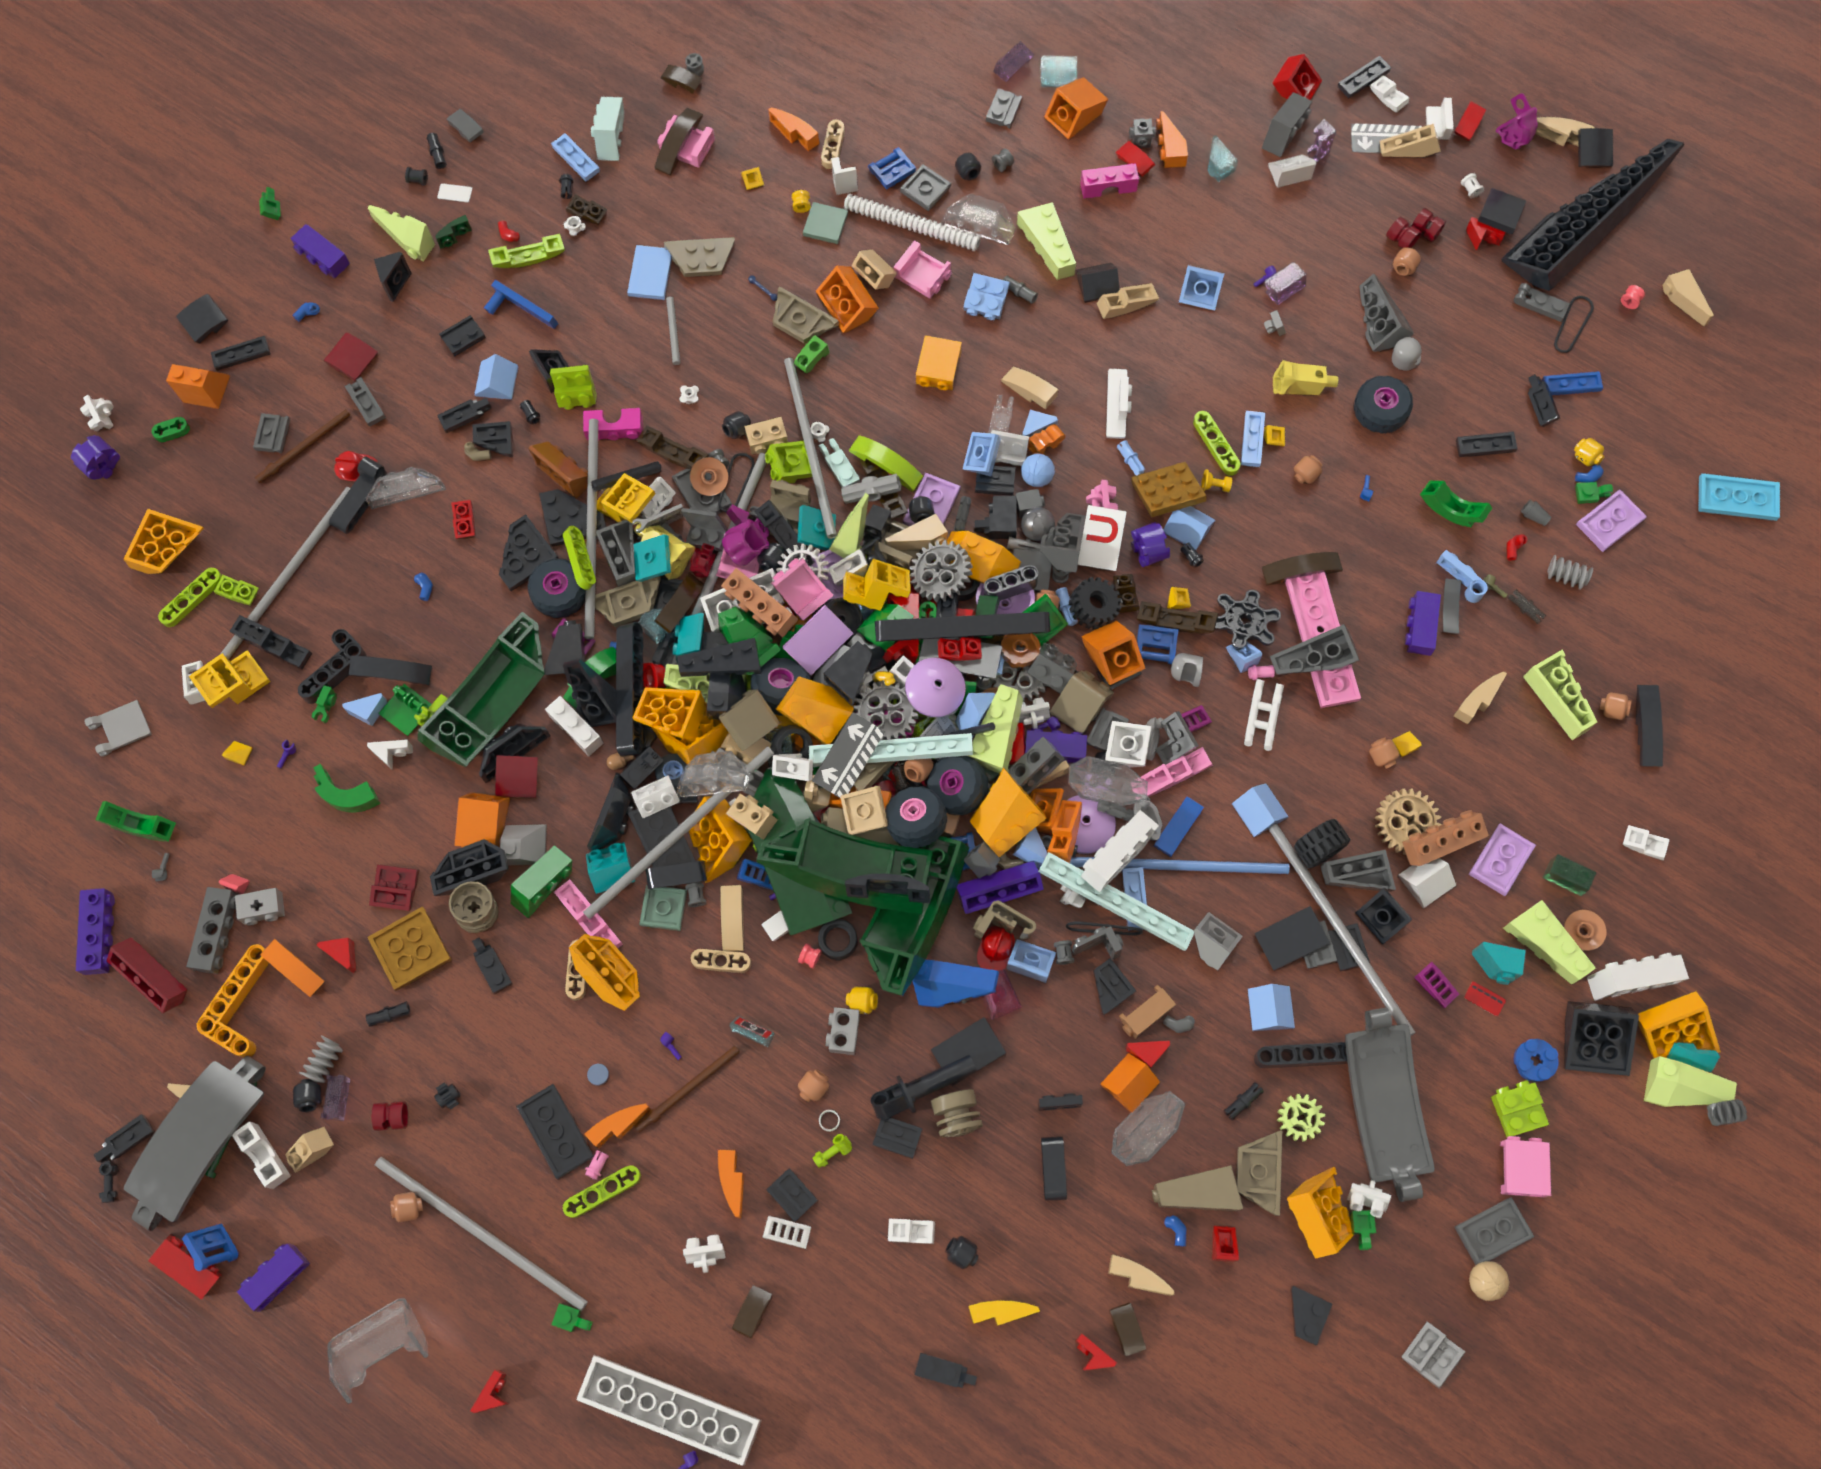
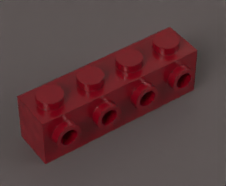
(146, 975)

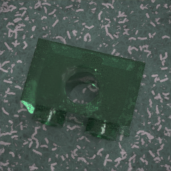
(1569, 875)

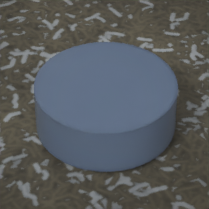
(598, 1074)

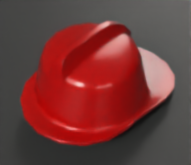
(347, 465)
(653, 676)
(995, 949)

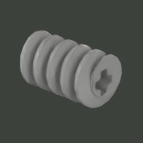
(1569, 572)
(322, 1060)

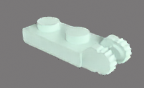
(839, 464)

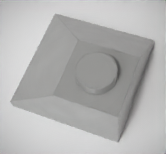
(523, 843)
(1215, 940)

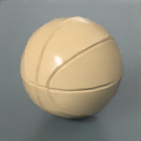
(1489, 1281)

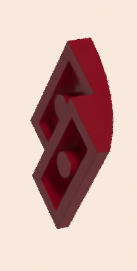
(350, 356)
(516, 776)
(394, 887)

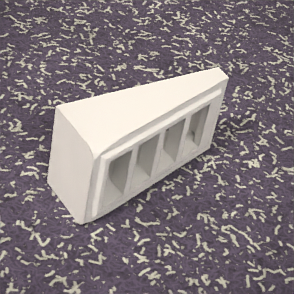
(192, 695)
(769, 1226)

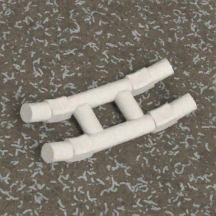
(1272, 708)

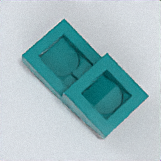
(1690, 1055)

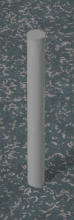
(673, 330)

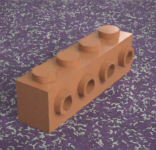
(759, 602)
(1444, 839)

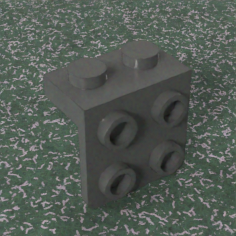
(1053, 667)
(1106, 935)

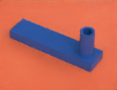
(504, 292)

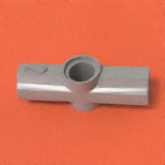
(873, 487)

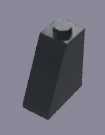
(566, 647)
(849, 672)

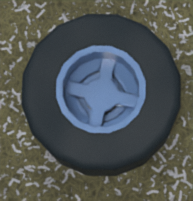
(670, 767)

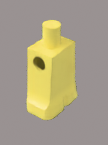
(1301, 379)
(679, 551)

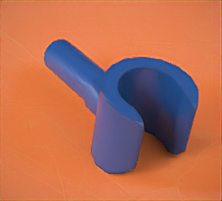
(1366, 493)

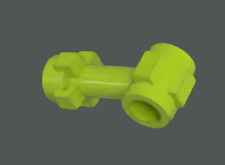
(841, 1144)

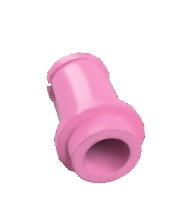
(1261, 672)
(596, 1165)

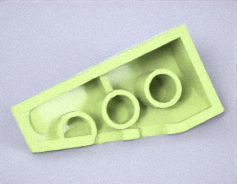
(407, 232)
(852, 530)
(701, 683)
(1680, 1084)

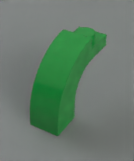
(1453, 508)
(602, 663)
(351, 800)
(134, 823)

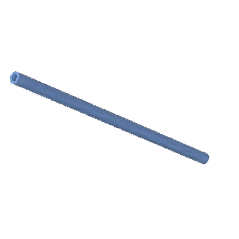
(1186, 865)

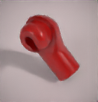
(507, 234)
(1514, 544)

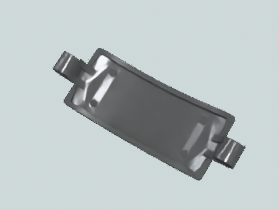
(1388, 1104)
(192, 1140)

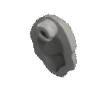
(1154, 738)
(1152, 812)

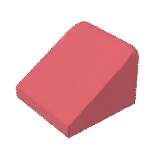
(234, 883)

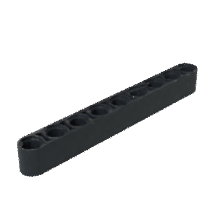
(962, 626)

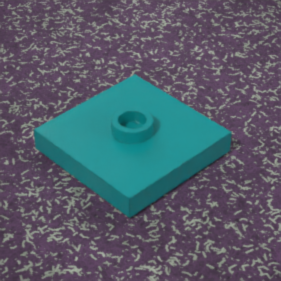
(812, 528)
(652, 558)

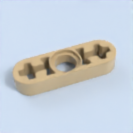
(835, 151)
(726, 968)
(571, 984)

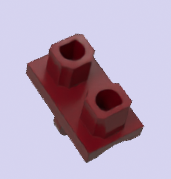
(703, 561)

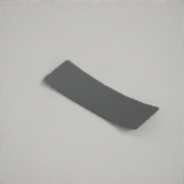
(1451, 606)

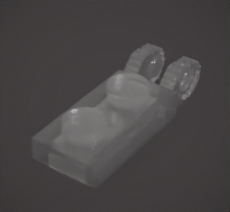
(1001, 415)

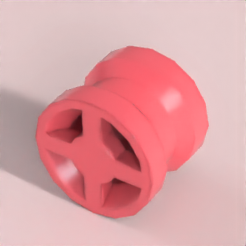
(1633, 296)
(809, 956)

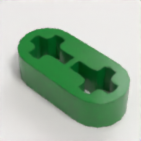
(170, 429)

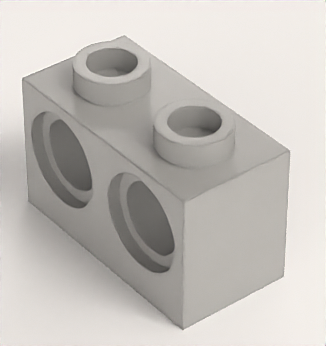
(848, 1031)

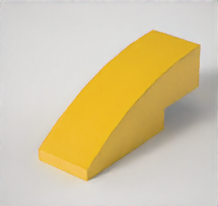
(1002, 1311)

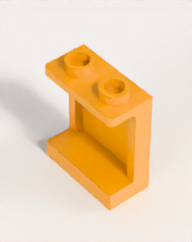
(938, 363)

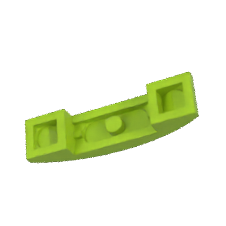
(528, 254)
(887, 460)

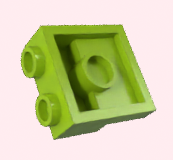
(573, 386)
(788, 461)
(1520, 1108)

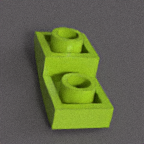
(236, 590)

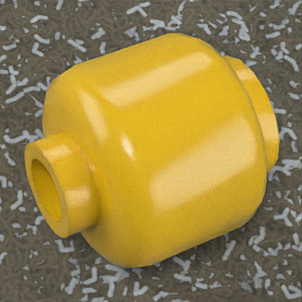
(1589, 452)
(862, 999)

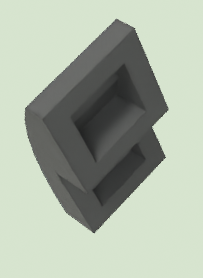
(465, 125)

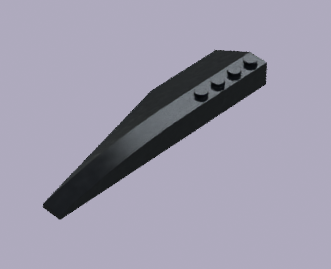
(1577, 228)

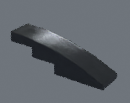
(270, 642)
(1649, 725)

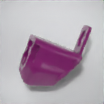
(1521, 128)
(745, 541)

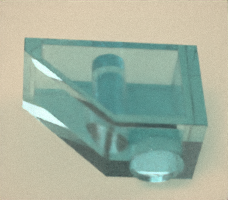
(1221, 160)
(651, 628)

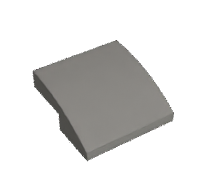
(1433, 1355)

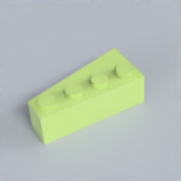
(1047, 235)
(1561, 694)
(994, 747)
(1551, 942)

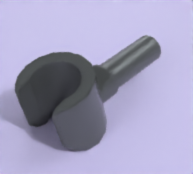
(161, 874)

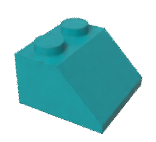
(689, 634)
(1500, 962)

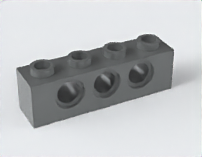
(1035, 765)
(208, 920)

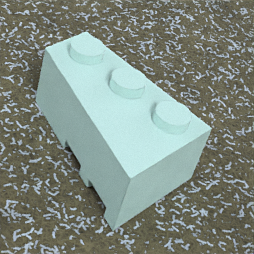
(607, 126)

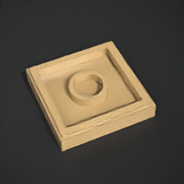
(864, 810)

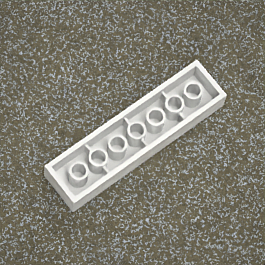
(669, 1410)

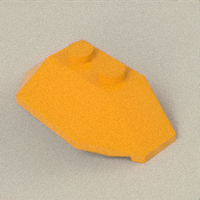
(986, 556)
(605, 970)

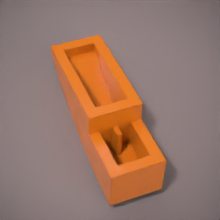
(794, 128)
(1065, 830)
(292, 967)
(617, 1123)
(731, 1181)

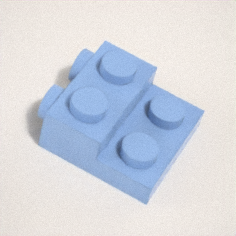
(986, 296)

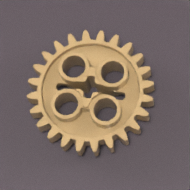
(1417, 807)

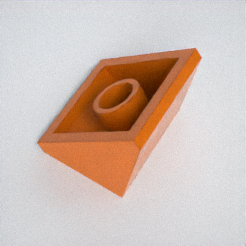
(1049, 802)
(1130, 1082)

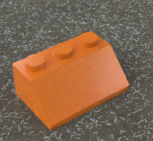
(846, 298)

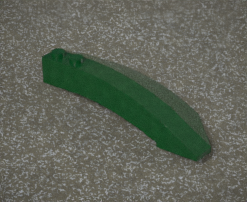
(487, 695)
(828, 857)
(799, 905)
(902, 940)

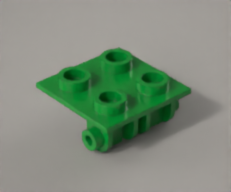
(403, 707)

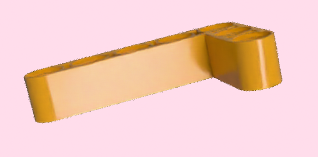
(232, 1003)

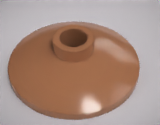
(718, 479)
(1593, 926)

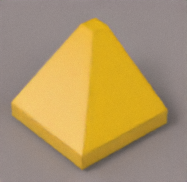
(752, 178)
(1274, 435)
(1178, 598)
(1407, 743)
(237, 753)

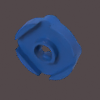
(1546, 1054)

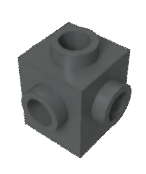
(1142, 132)

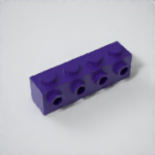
(999, 887)
(94, 931)

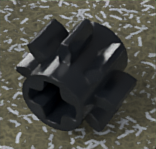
(447, 1095)

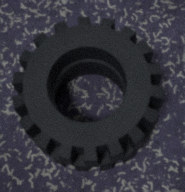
(1321, 843)

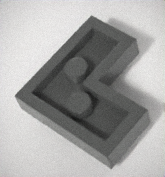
(1180, 740)

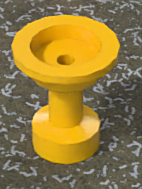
(1208, 481)

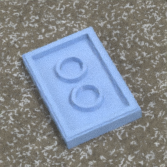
(649, 272)

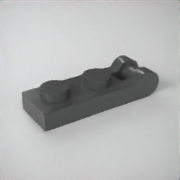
(1541, 302)
(365, 402)

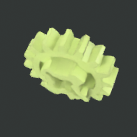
(1305, 1124)

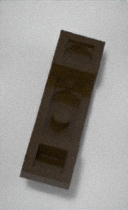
(676, 139)
(669, 449)
(889, 501)
(1300, 566)
(679, 602)
(1176, 619)

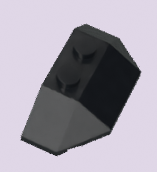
(515, 741)
(613, 816)
(475, 863)

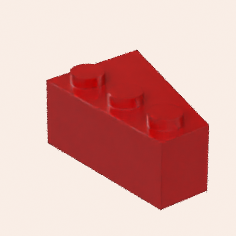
(176, 1262)

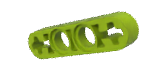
(1213, 444)
(579, 559)
(187, 594)
(603, 1194)

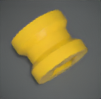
(801, 201)

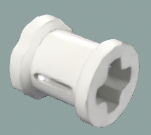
(1472, 185)

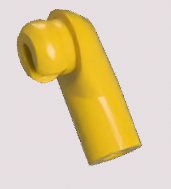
(882, 675)

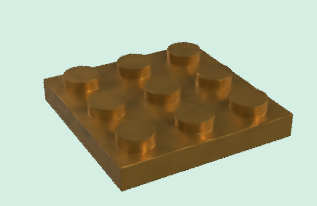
(1168, 489)
(409, 948)

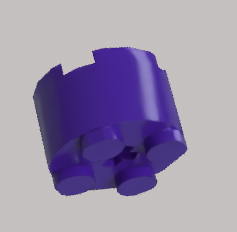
(95, 458)
(1150, 544)

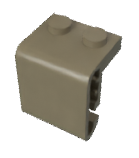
(789, 499)
(899, 558)
(1081, 701)
(749, 719)
(1005, 918)

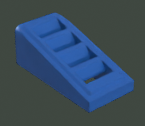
(749, 879)

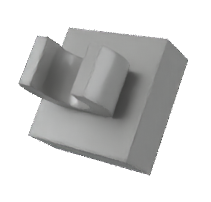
(1275, 324)

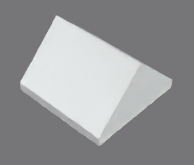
(1292, 170)
(1128, 744)
(1428, 881)

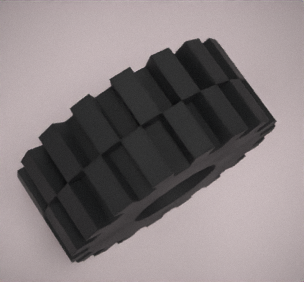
(1086, 611)

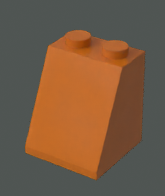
(1075, 106)
(198, 385)
(1114, 651)
(480, 818)

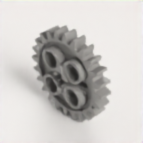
(941, 570)
(1035, 684)
(884, 695)

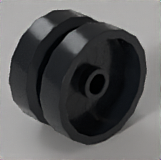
(847, 612)

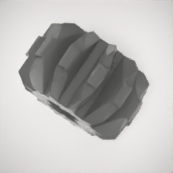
(1726, 1112)

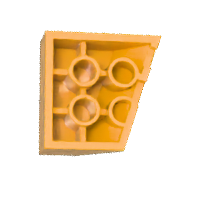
(159, 542)
(815, 709)
(671, 710)
(707, 739)
(1006, 814)
(719, 840)
(1678, 1022)
(1321, 1214)

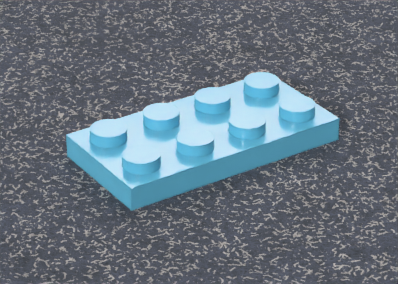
(1739, 497)

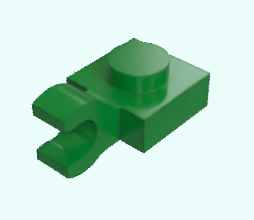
(268, 205)
(1590, 493)
(324, 703)
(1364, 1225)
(568, 1318)

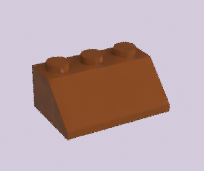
(560, 468)

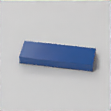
(1574, 383)
(1178, 826)

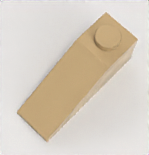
(1414, 143)
(1687, 295)
(919, 535)

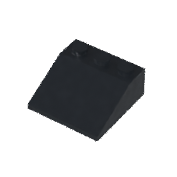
(1599, 1038)

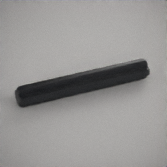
(636, 473)

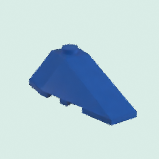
(950, 982)

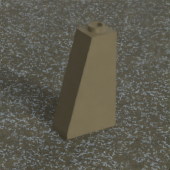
(835, 819)
(1203, 1191)

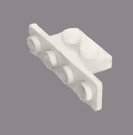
(1117, 403)

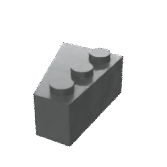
(1286, 124)
(618, 548)
(1362, 871)

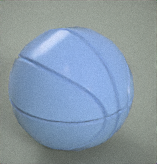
(1037, 470)

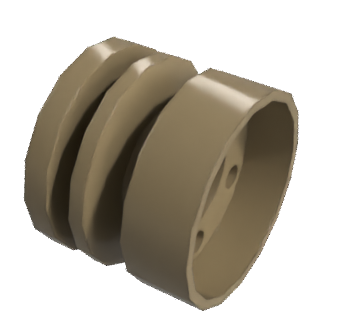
(463, 904)
(956, 1112)

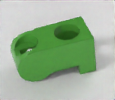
(811, 354)

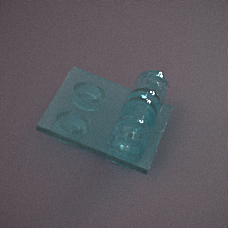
(1058, 70)

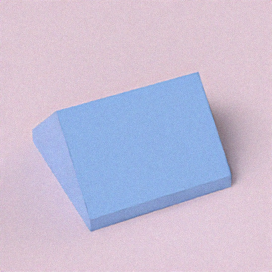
(1201, 287)
(496, 378)
(982, 453)
(1188, 526)
(974, 710)
(1259, 809)
(1031, 960)
(1271, 1007)

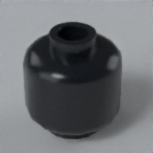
(968, 166)
(735, 424)
(921, 508)
(769, 557)
(307, 1095)
(962, 1252)

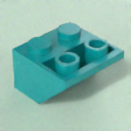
(608, 866)

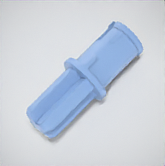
(1131, 458)
(1064, 597)

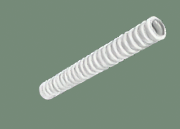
(912, 222)

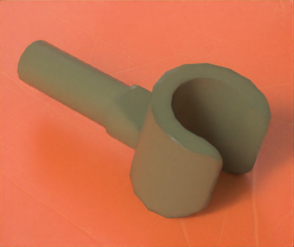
(1490, 580)

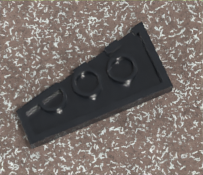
(728, 658)

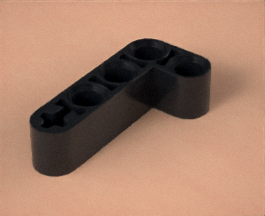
(355, 503)
(329, 668)

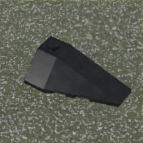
(724, 692)
(592, 694)

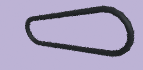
(1580, 330)
(745, 483)
(1101, 925)

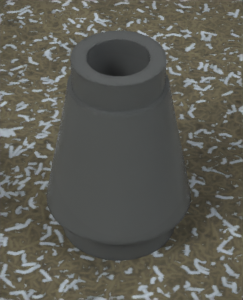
(1535, 512)

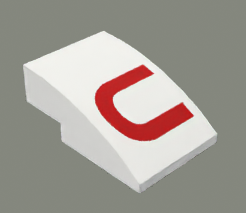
(1102, 537)

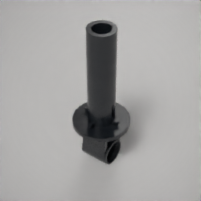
(902, 1096)

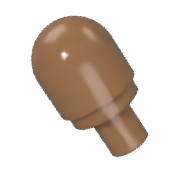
(616, 762)

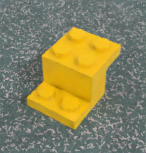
(625, 499)
(877, 583)
(229, 679)

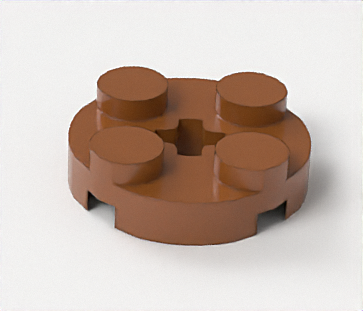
(1020, 658)

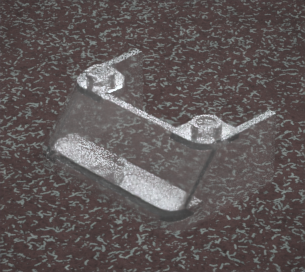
(372, 1341)

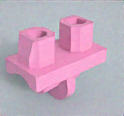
(1101, 494)

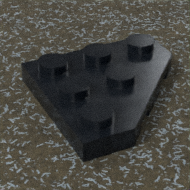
(564, 511)
(523, 553)

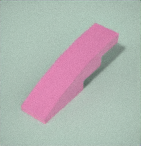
(1176, 771)
(576, 904)

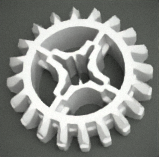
(820, 570)

